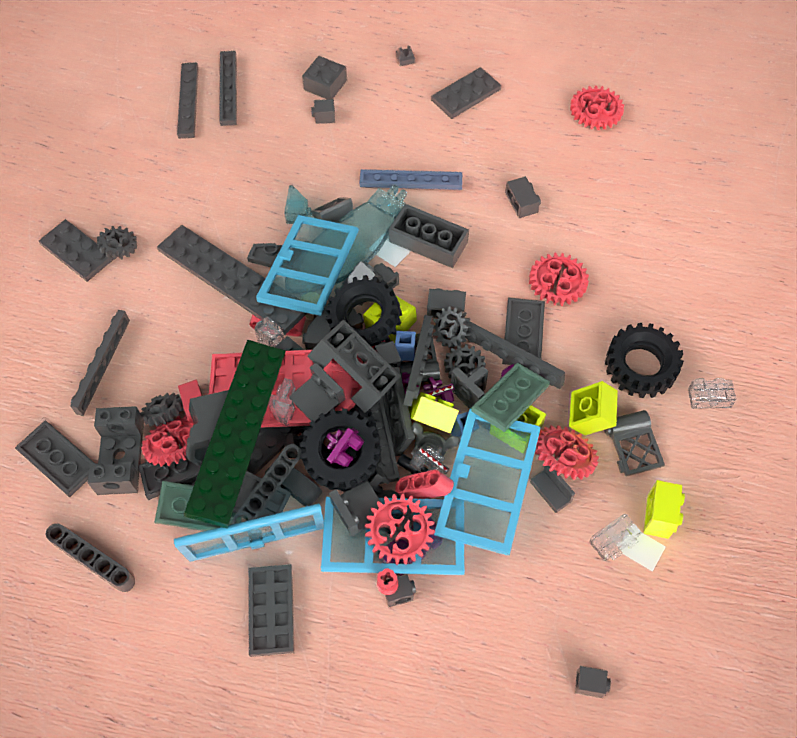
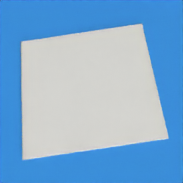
(392, 253)
(645, 552)

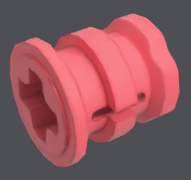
(392, 585)

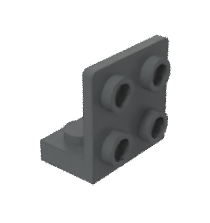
(318, 394)
(355, 506)

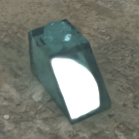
(296, 205)

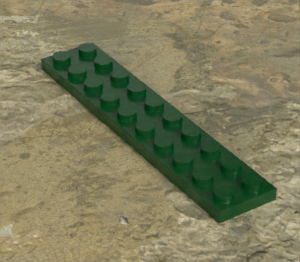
(235, 435)

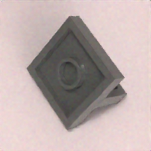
(469, 388)

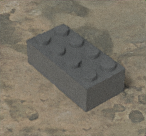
(428, 235)

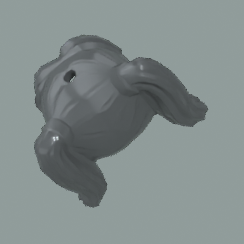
(432, 439)

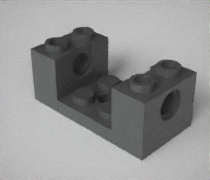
(344, 347)
(119, 431)

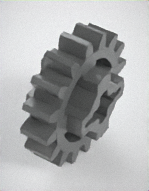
(117, 242)
(457, 331)
(464, 360)
(162, 409)

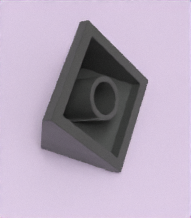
(333, 210)

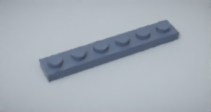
(411, 179)

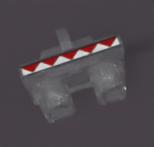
(429, 457)

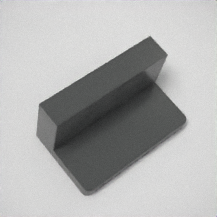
(553, 489)

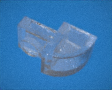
(281, 405)

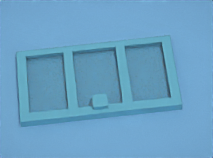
(308, 265)
(488, 484)
(251, 533)
(354, 555)

